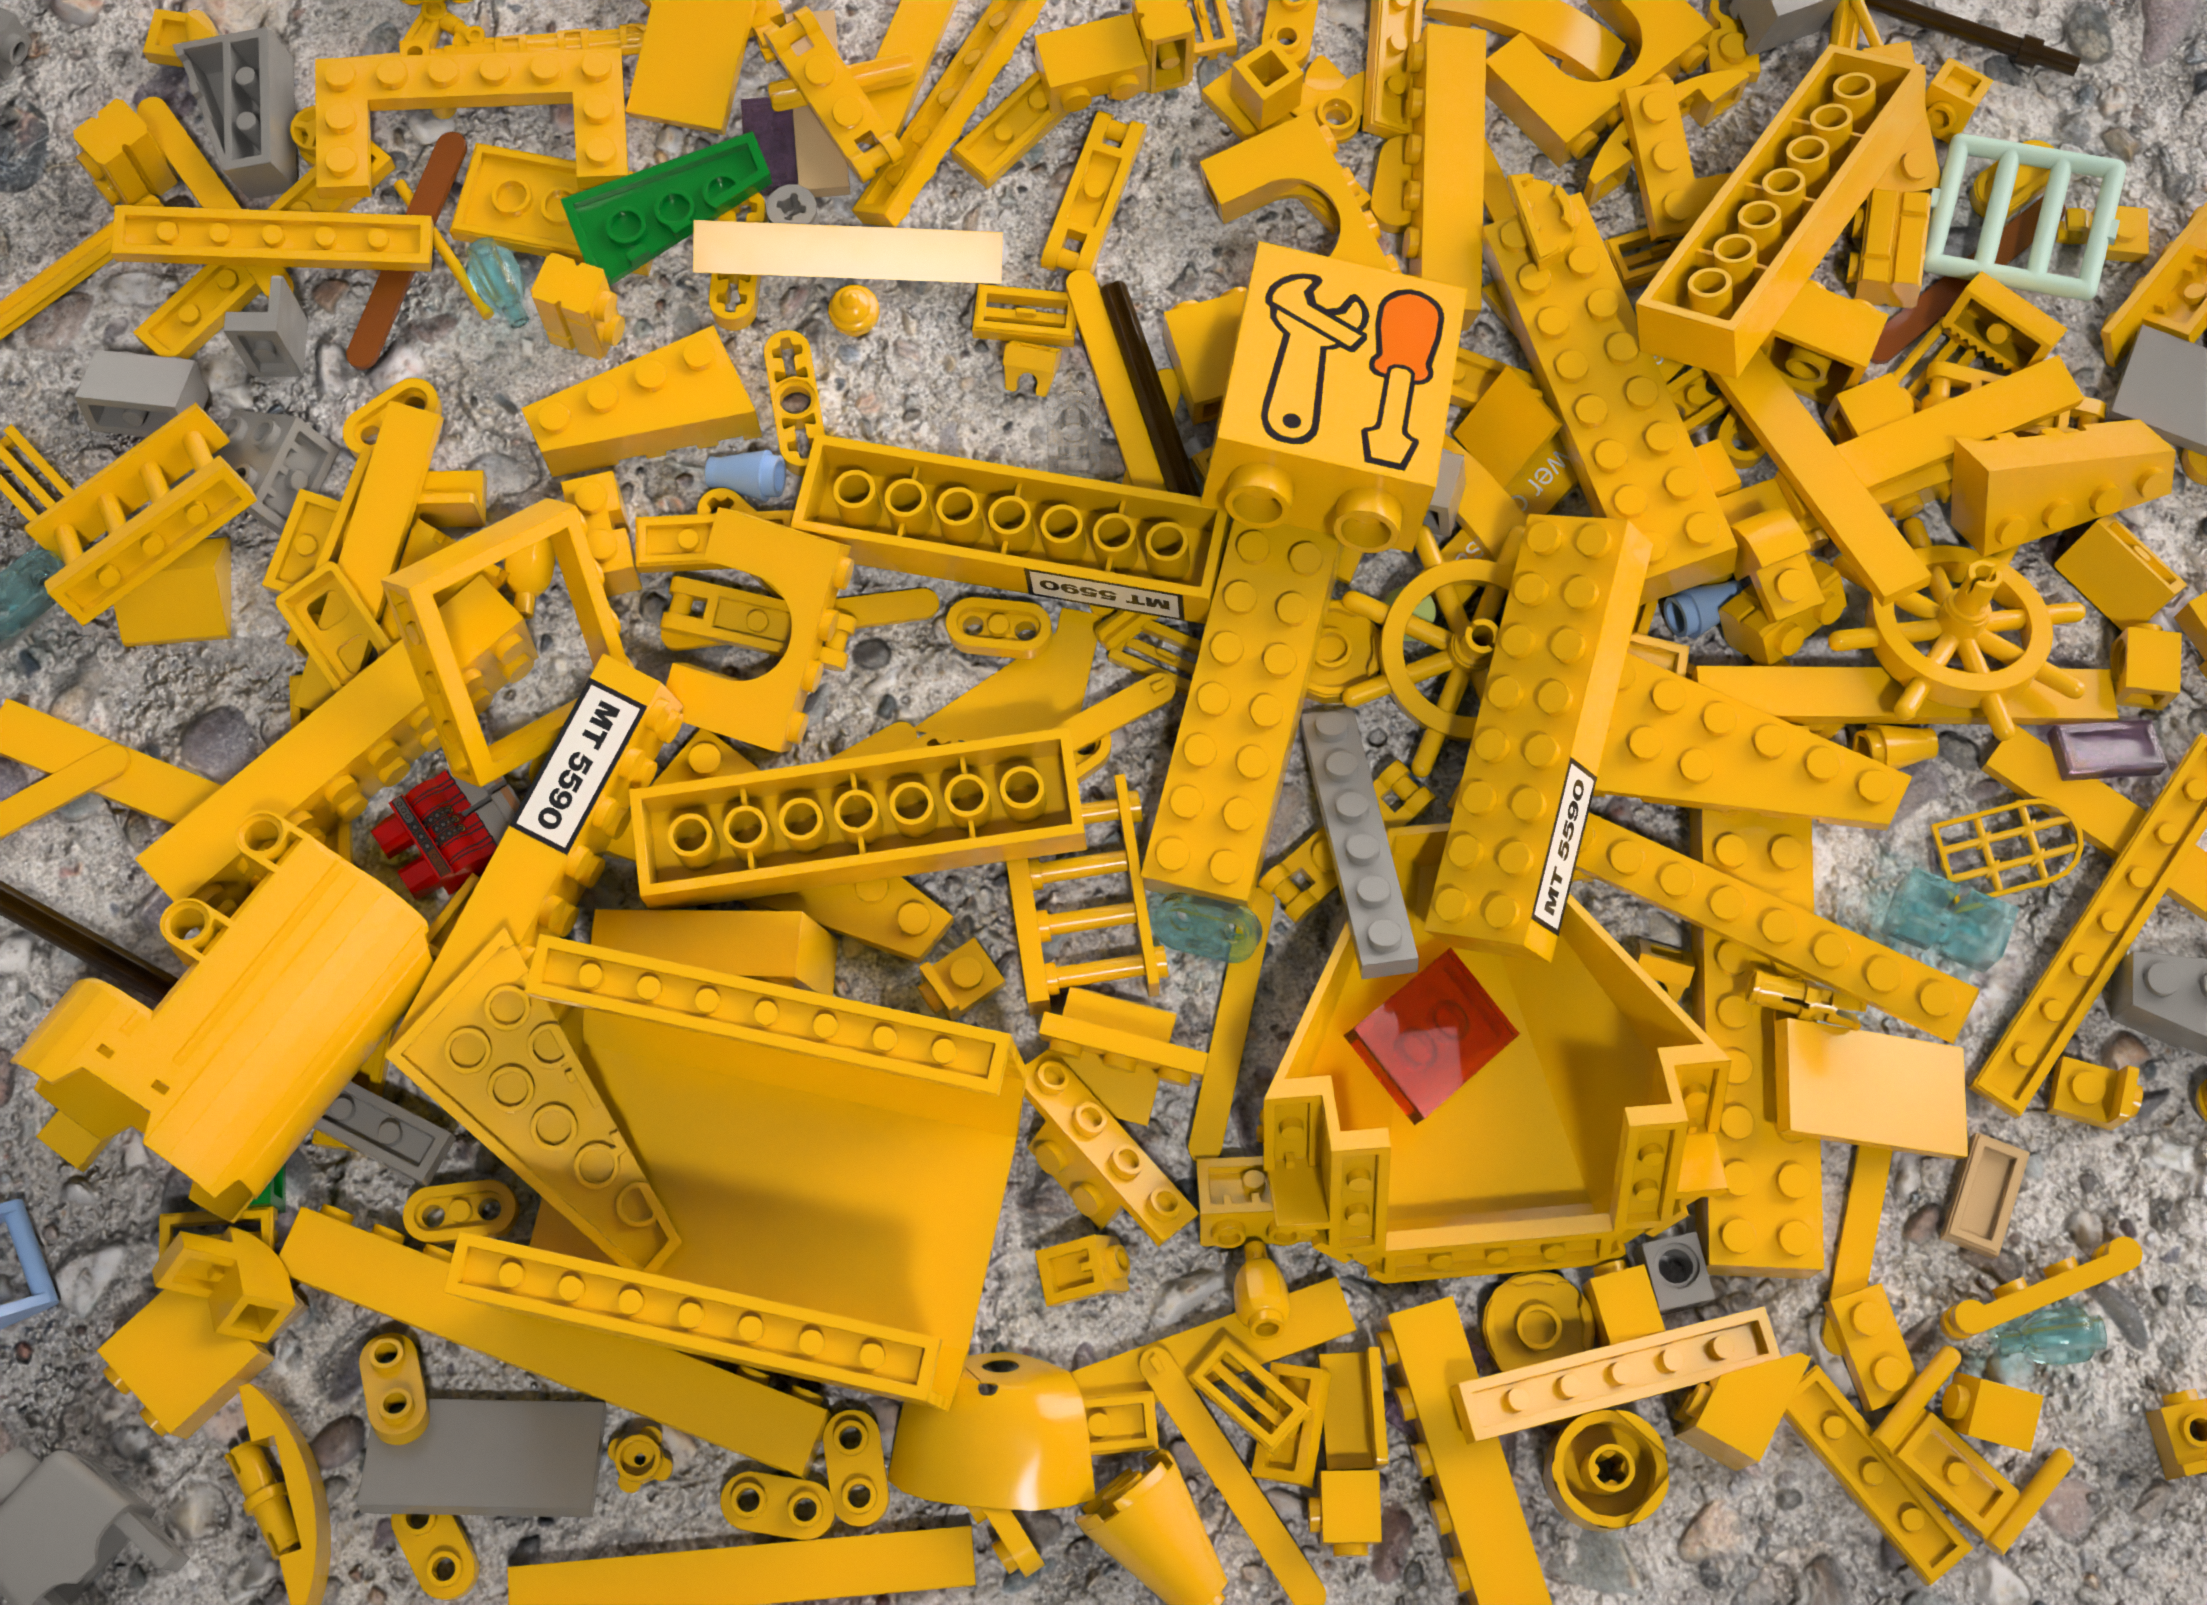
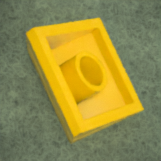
(181, 601)

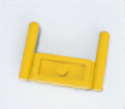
(1955, 1471)

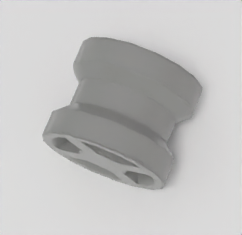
(789, 198)

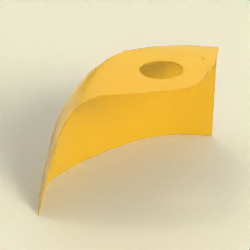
(999, 1450)

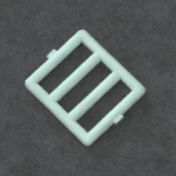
(2035, 276)

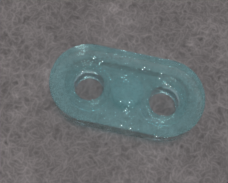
(21, 592)
(1209, 927)

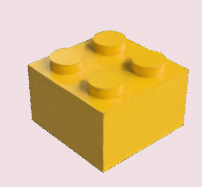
(1824, 342)

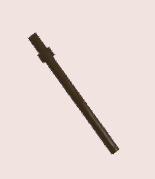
(2026, 50)

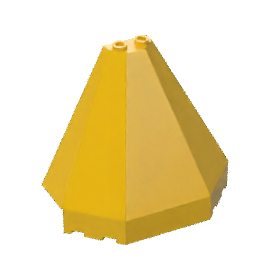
(1540, 1159)

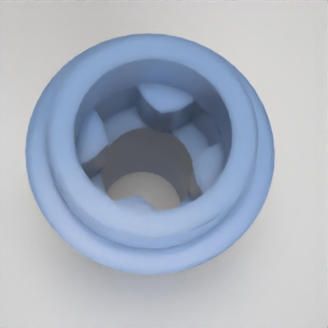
(749, 474)
(1696, 608)

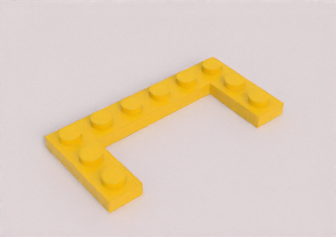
(355, 86)
(1665, 171)

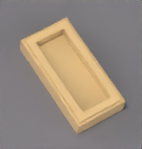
(1984, 1195)

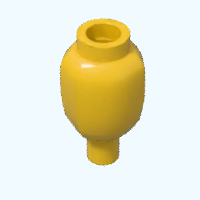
(530, 575)
(1261, 1294)

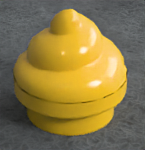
(854, 310)

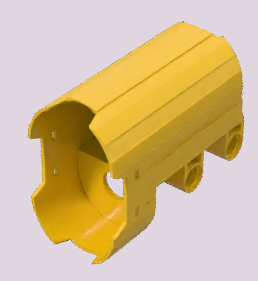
(254, 1030)

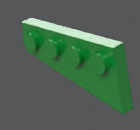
(654, 209)

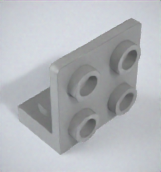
(276, 460)

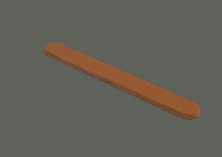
(391, 284)
(1940, 297)

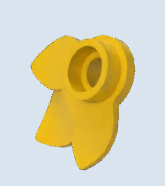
(1333, 97)

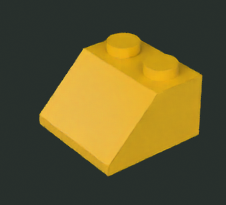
(1739, 1410)

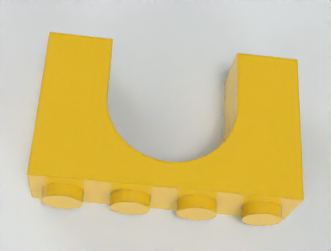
(1570, 114)
(1297, 164)
(808, 577)

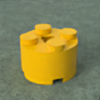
(1639, 1470)

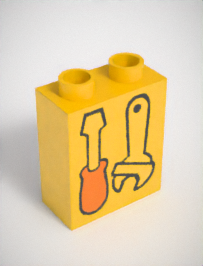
(1335, 399)

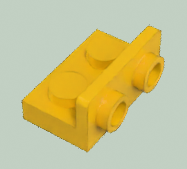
(1237, 1204)

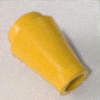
(1896, 744)

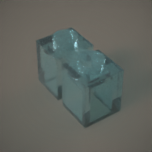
(1969, 935)

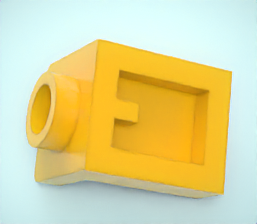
(1954, 98)
(960, 980)
(2094, 1093)
(1083, 1269)

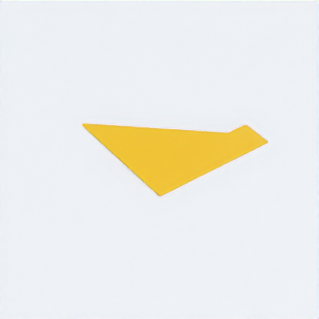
(1027, 692)

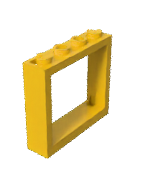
(431, 654)

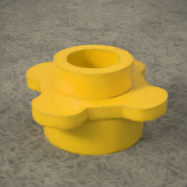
(625, 1451)

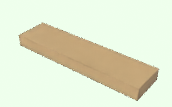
(818, 160)

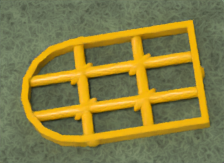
(2027, 830)

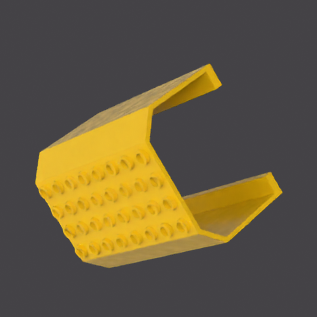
(811, 1154)

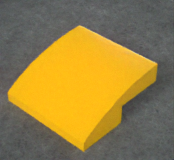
(1121, 1093)

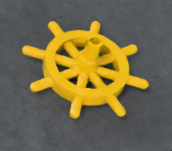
(1961, 627)
(1465, 648)

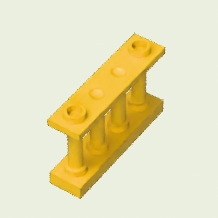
(155, 535)
(1038, 926)

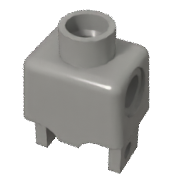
(66, 1526)

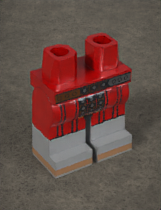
(452, 828)

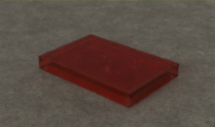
(1431, 1036)

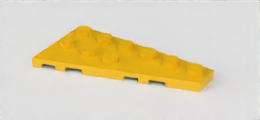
(1711, 752)
(877, 912)
(524, 1094)

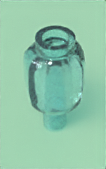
(497, 279)
(2056, 1337)

